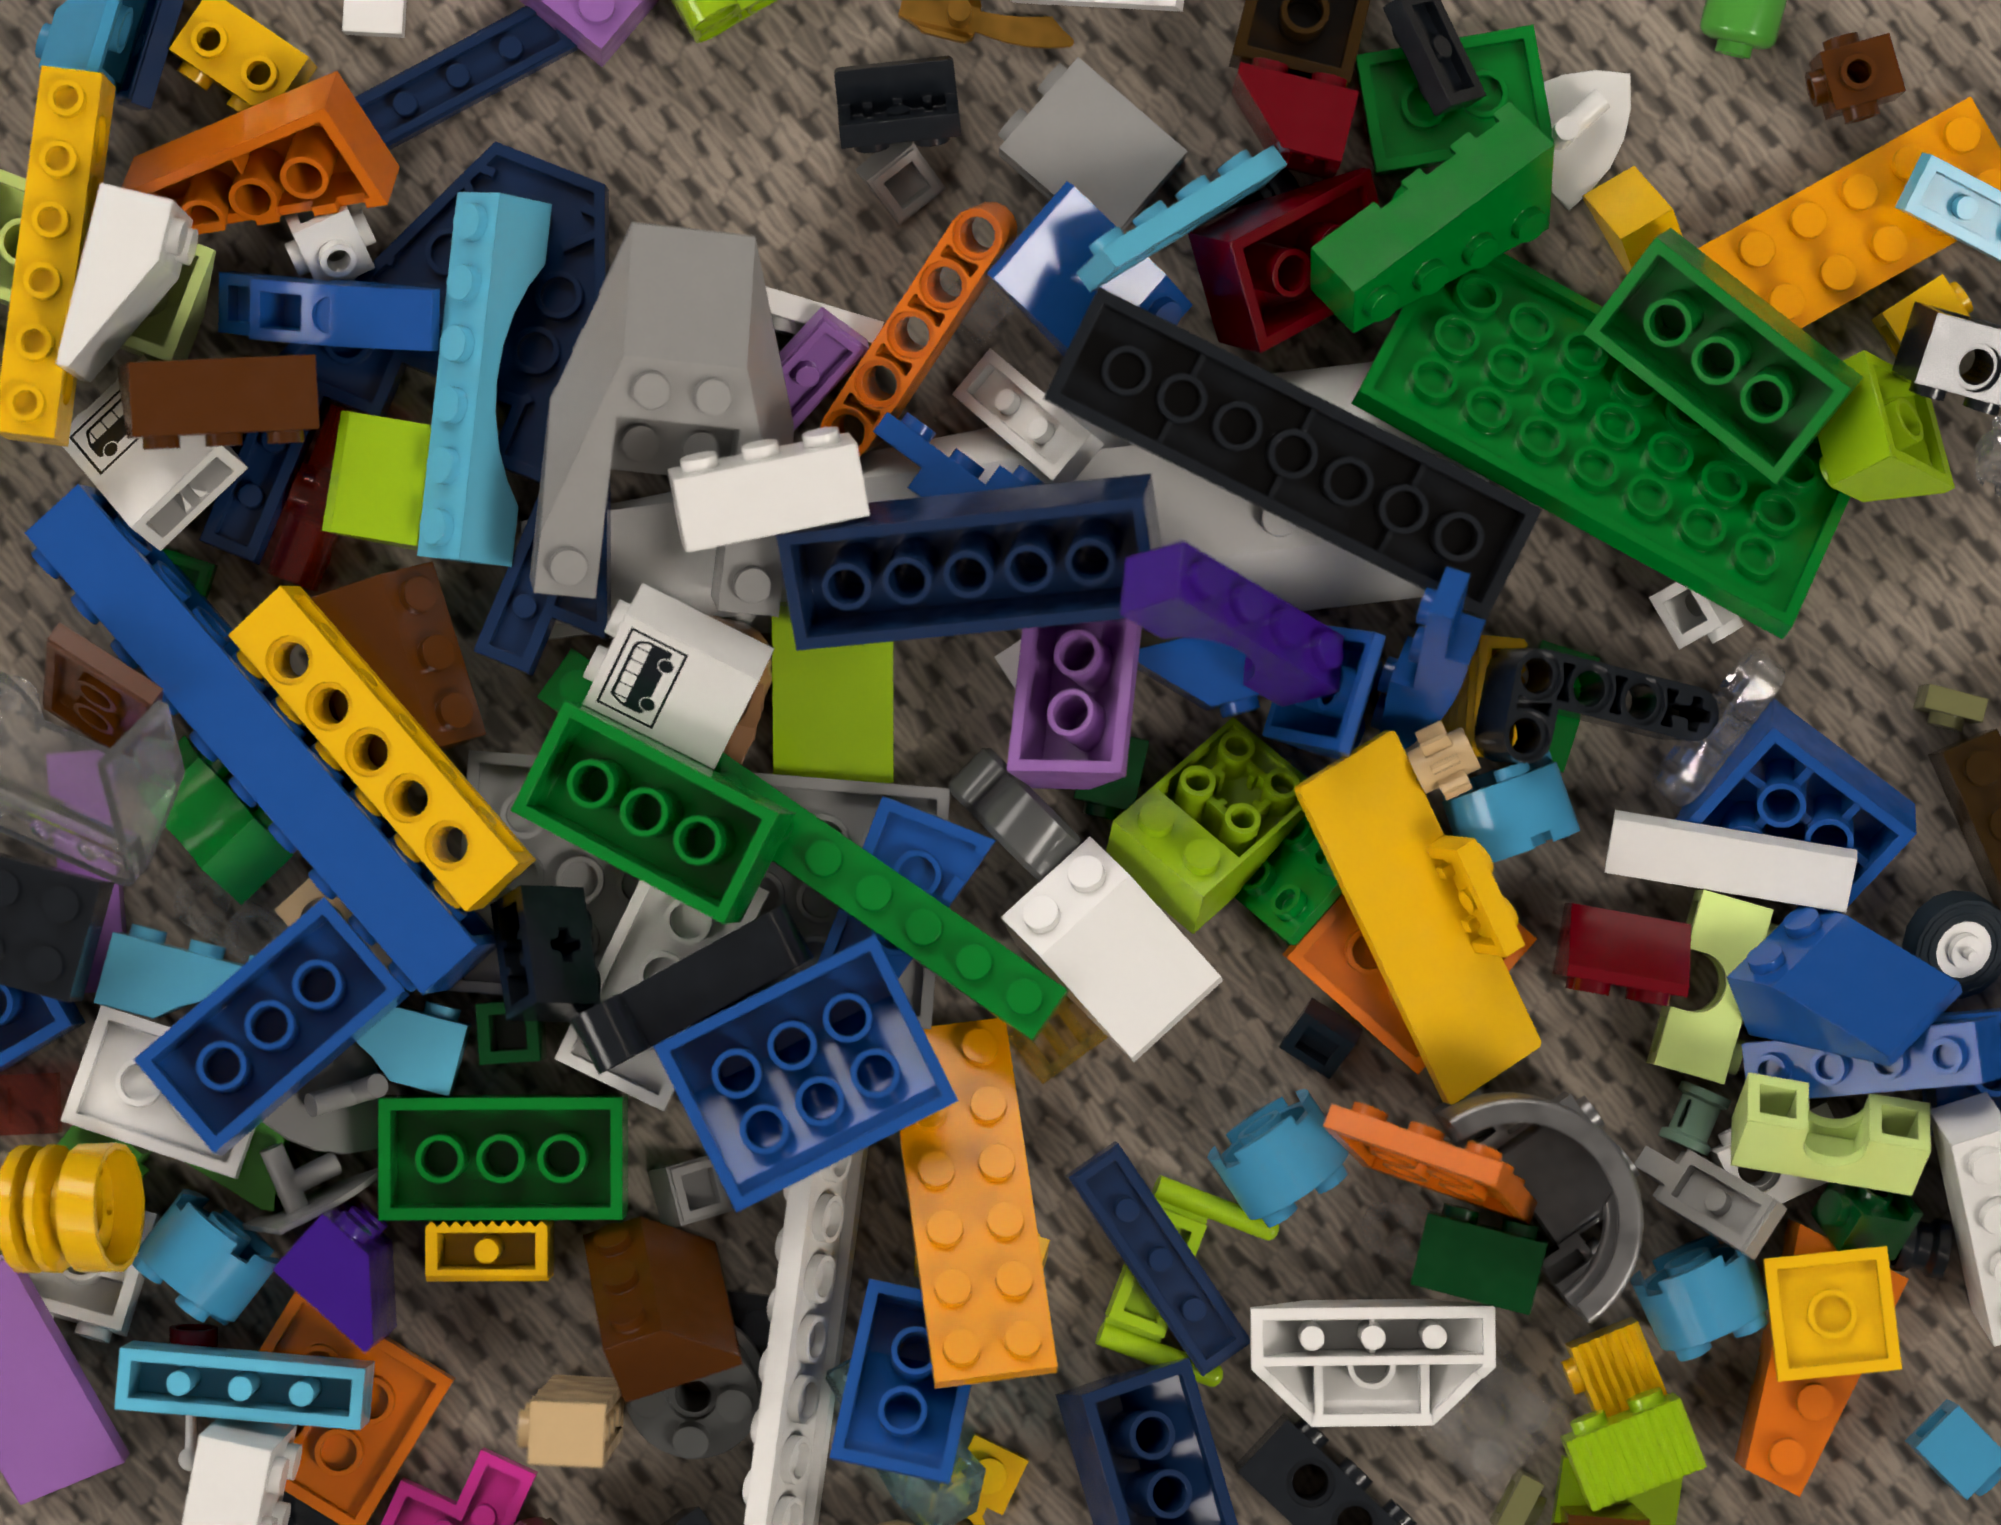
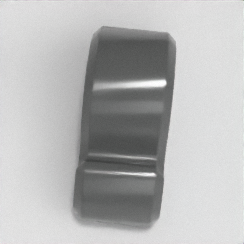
(1013, 814)

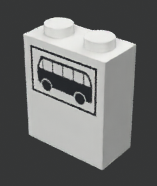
(149, 489)
(675, 674)

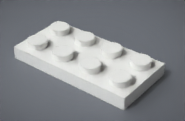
(648, 939)

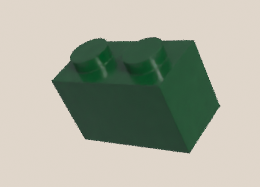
(1479, 1259)

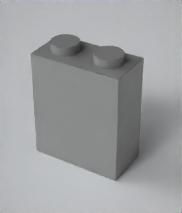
(1094, 141)

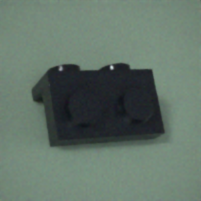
(897, 103)

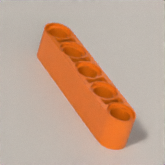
(932, 305)

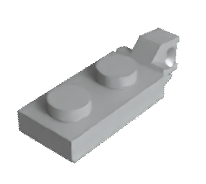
(1713, 1199)

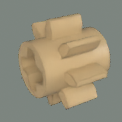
(1443, 760)

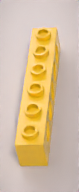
(56, 215)
(493, 850)

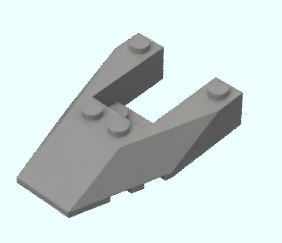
(663, 370)

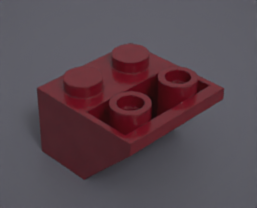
(1297, 114)
(1623, 950)

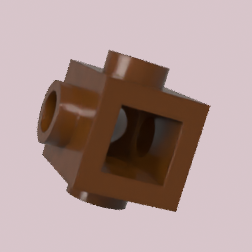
(1873, 68)

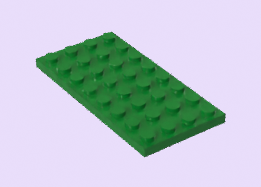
(1523, 397)

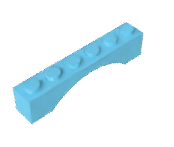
(493, 260)
(159, 978)

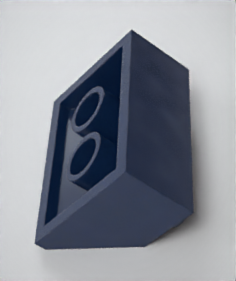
(1146, 1449)

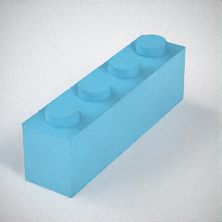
(244, 1385)

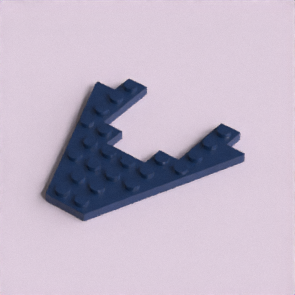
(529, 369)

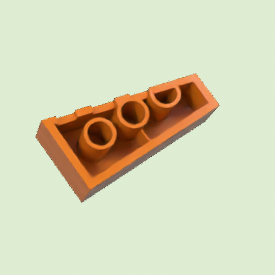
(273, 160)
(1793, 1420)

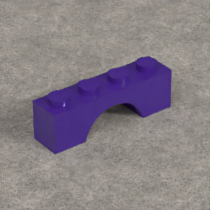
(1192, 595)

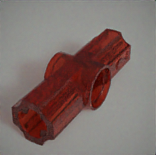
(303, 546)

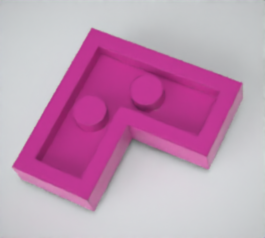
(490, 1496)

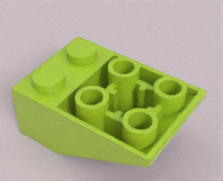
(1208, 824)

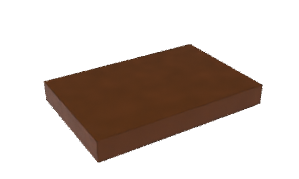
(93, 688)

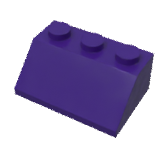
(346, 1272)

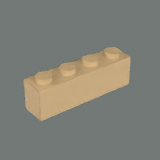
(572, 1422)

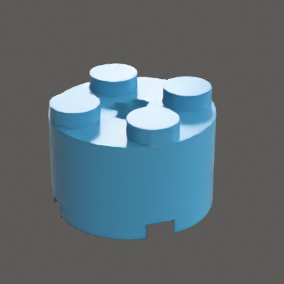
(1514, 808)
(1280, 1158)
(205, 1259)
(1701, 1296)

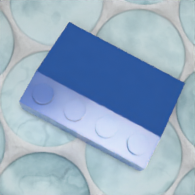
(805, 1073)

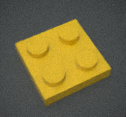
(1832, 1313)

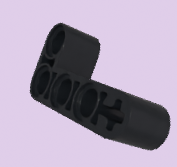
(1600, 702)
(691, 989)

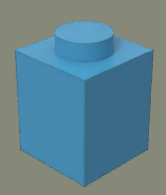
(1958, 1450)

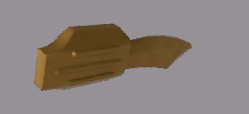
(963, 18)

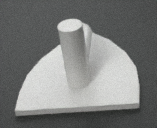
(1588, 128)

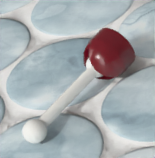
(195, 1335)

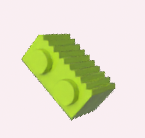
(1632, 1449)

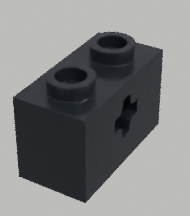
(545, 953)

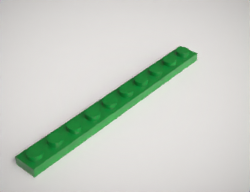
(880, 896)

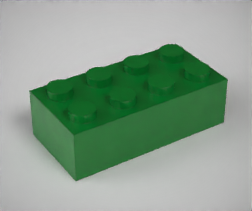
(1722, 355)
(652, 812)
(503, 1157)

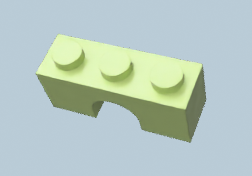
(1707, 1039)
(1873, 1149)

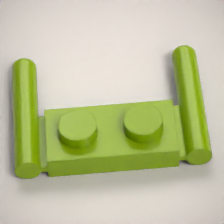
(1131, 1320)

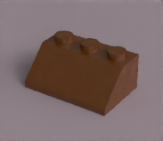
(219, 399)
(410, 643)
(660, 1306)

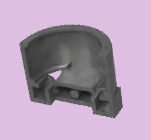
(1574, 1178)

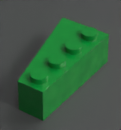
(1439, 223)

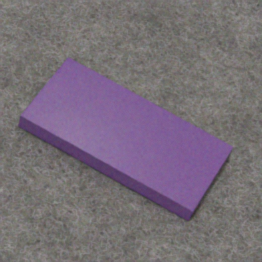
(48, 1410)

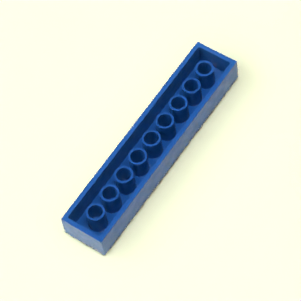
(187, 651)

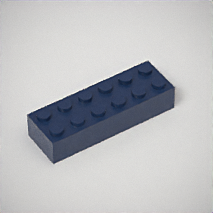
(968, 562)

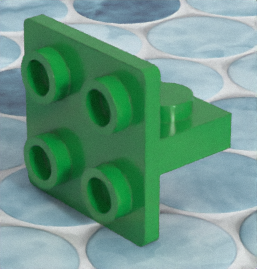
(1292, 886)

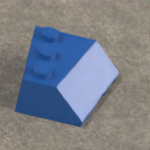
(1806, 788)

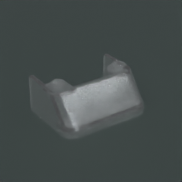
(81, 797)

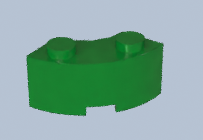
(220, 829)

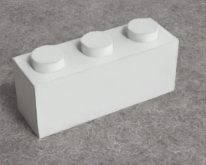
(768, 489)

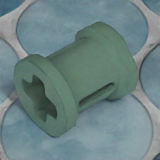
(1694, 1118)

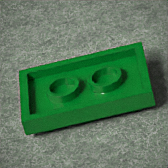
(1401, 123)

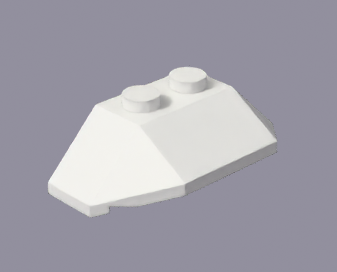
(1372, 1357)

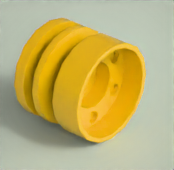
(71, 1208)

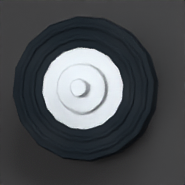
(1958, 937)

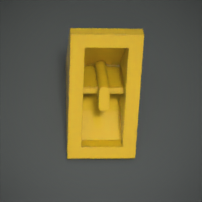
(1630, 214)

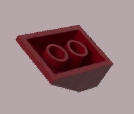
(1260, 259)

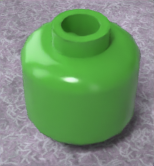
(1742, 25)

